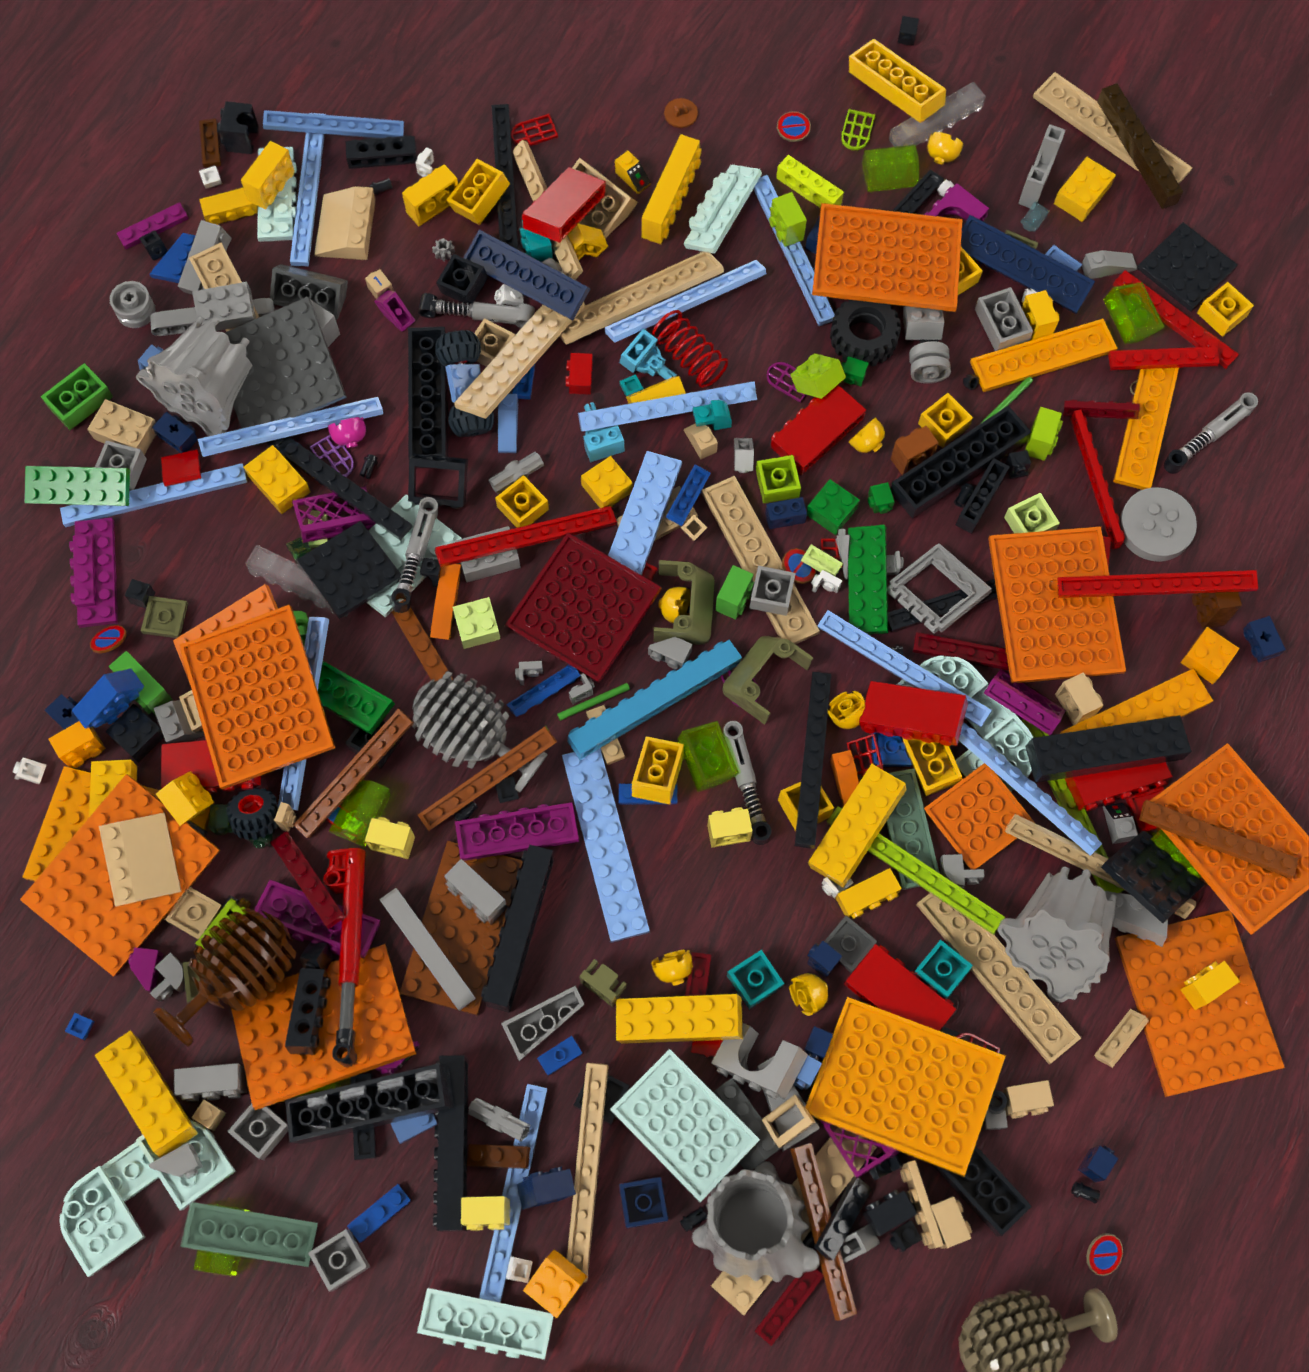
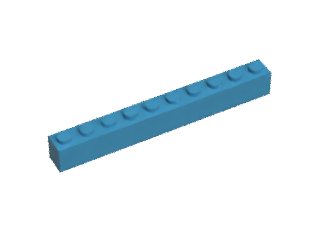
(654, 699)

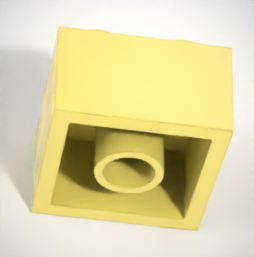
(729, 827)
(390, 837)
(485, 1212)

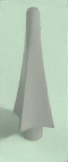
(843, 547)

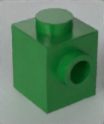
(854, 370)
(880, 498)

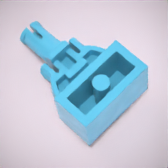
(645, 356)
(602, 441)

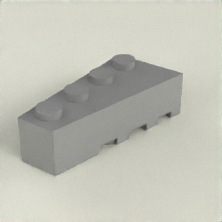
(206, 237)
(1136, 919)
(538, 1022)
(790, 1117)

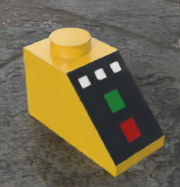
(632, 172)

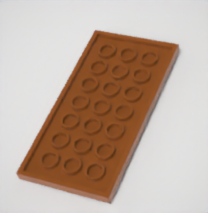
(459, 932)

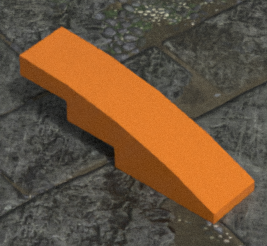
(445, 599)

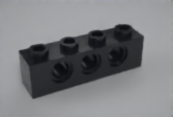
(381, 152)
(982, 495)
(308, 980)

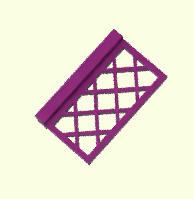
(325, 529)
(1025, 702)
(889, 1152)

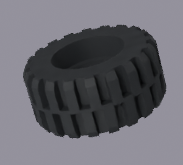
(874, 313)

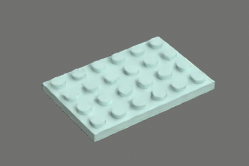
(396, 549)
(685, 1125)

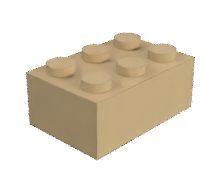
(122, 426)

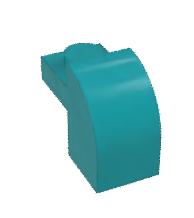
(715, 413)

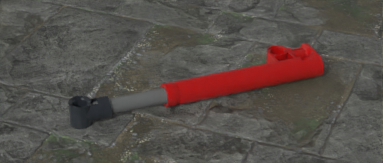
(349, 869)

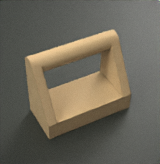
(793, 1132)

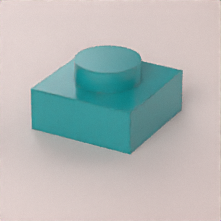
(631, 385)

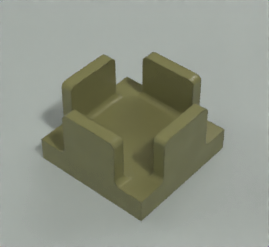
(602, 982)

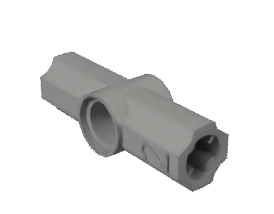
(516, 470)
(499, 1119)

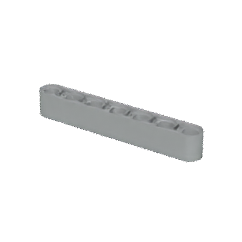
(179, 320)
(427, 949)

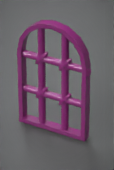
(791, 387)

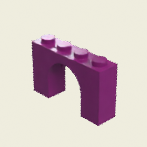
(960, 203)

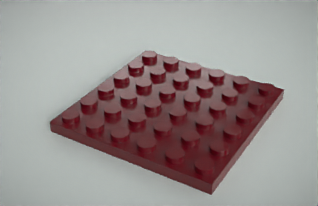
(583, 607)

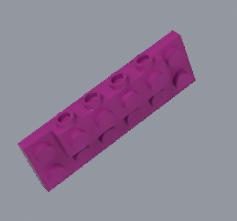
(94, 572)
(516, 831)
(303, 921)

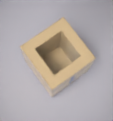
(378, 283)
(693, 528)
(208, 1115)

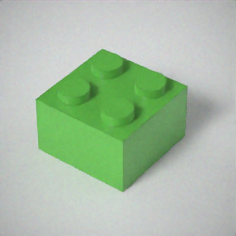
(735, 592)

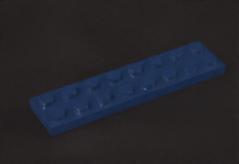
(1024, 264)
(527, 275)

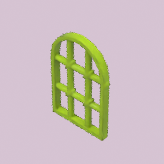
(847, 145)

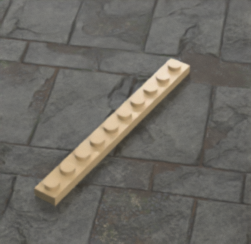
(536, 185)
(1069, 852)
(587, 1166)

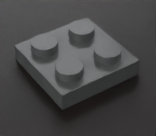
(850, 942)

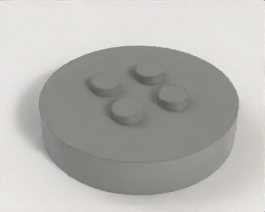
(1157, 524)

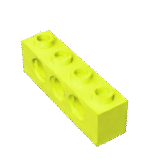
(808, 183)

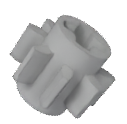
(443, 249)

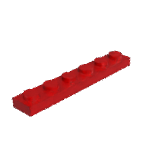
(1163, 358)

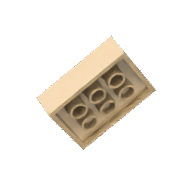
(611, 209)
(346, 224)
(140, 859)

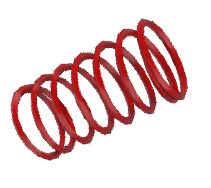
(674, 327)

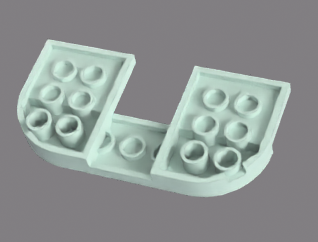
(1002, 727)
(95, 1211)

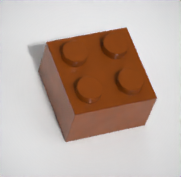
(913, 449)

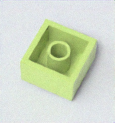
(1031, 516)
(476, 623)

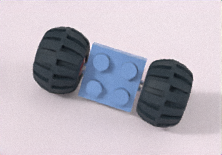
(457, 353)

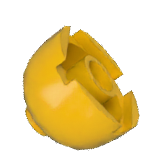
(943, 148)
(869, 437)
(675, 603)
(847, 709)
(673, 967)
(809, 992)

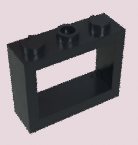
(442, 463)

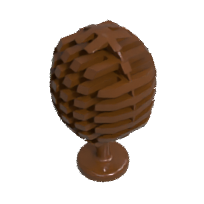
(236, 962)

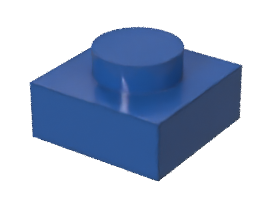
(79, 1026)

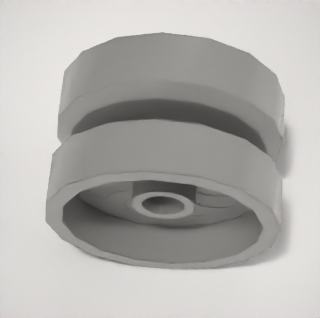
(132, 304)
(929, 362)

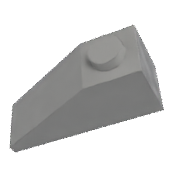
(1107, 263)

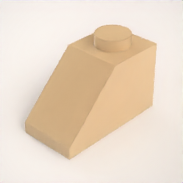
(702, 440)

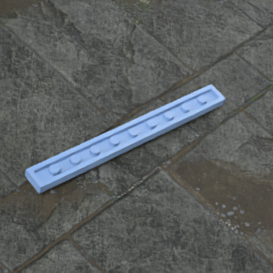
(307, 199)
(796, 258)
(685, 300)
(665, 406)
(288, 426)
(158, 494)
(314, 649)
(897, 663)
(1029, 790)
(503, 1240)

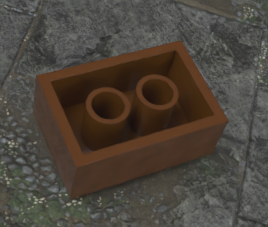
(1216, 608)

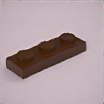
(209, 143)
(498, 1156)

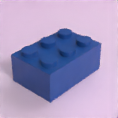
(108, 698)

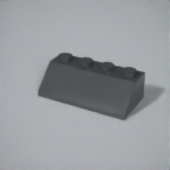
(294, 284)
(737, 1102)

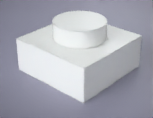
(210, 177)
(519, 1269)

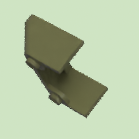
(696, 626)
(739, 684)

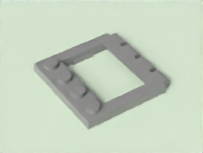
(951, 568)

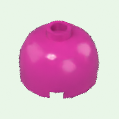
(348, 432)

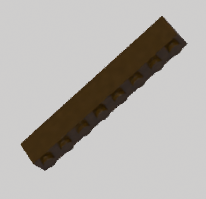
(1139, 146)

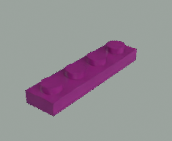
(159, 222)

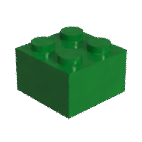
(832, 507)

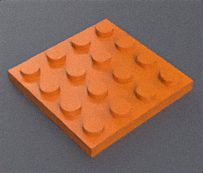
(976, 816)

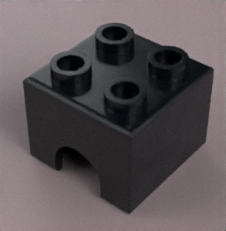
(235, 126)

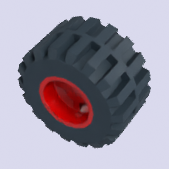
(252, 813)

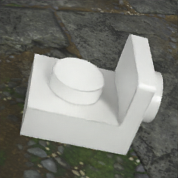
(828, 581)
(29, 770)
(832, 888)

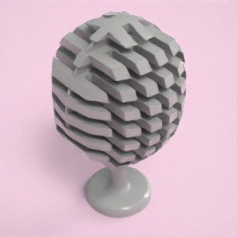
(464, 723)

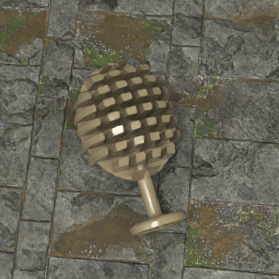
(1027, 1336)

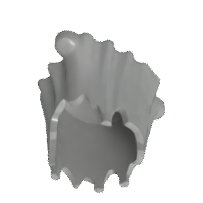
(199, 376)
(1062, 934)
(756, 1226)

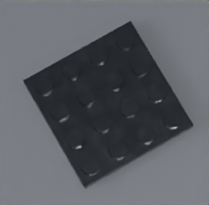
(1187, 266)
(349, 569)
(1152, 876)

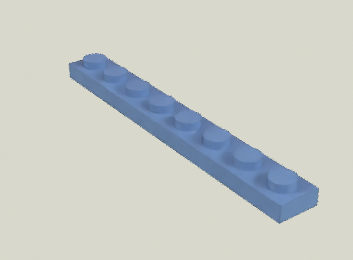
(332, 124)

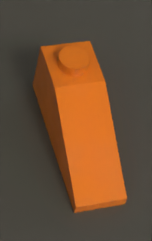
(844, 774)

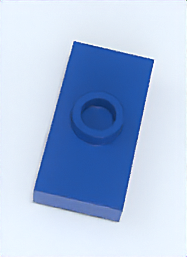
(559, 1055)

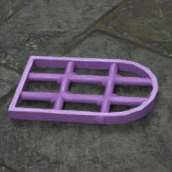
(334, 449)

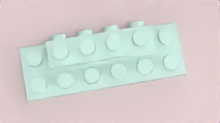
(721, 208)
(277, 220)
(485, 1324)

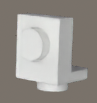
(424, 162)
(508, 296)

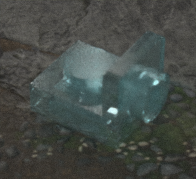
(1034, 217)

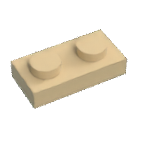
(285, 817)

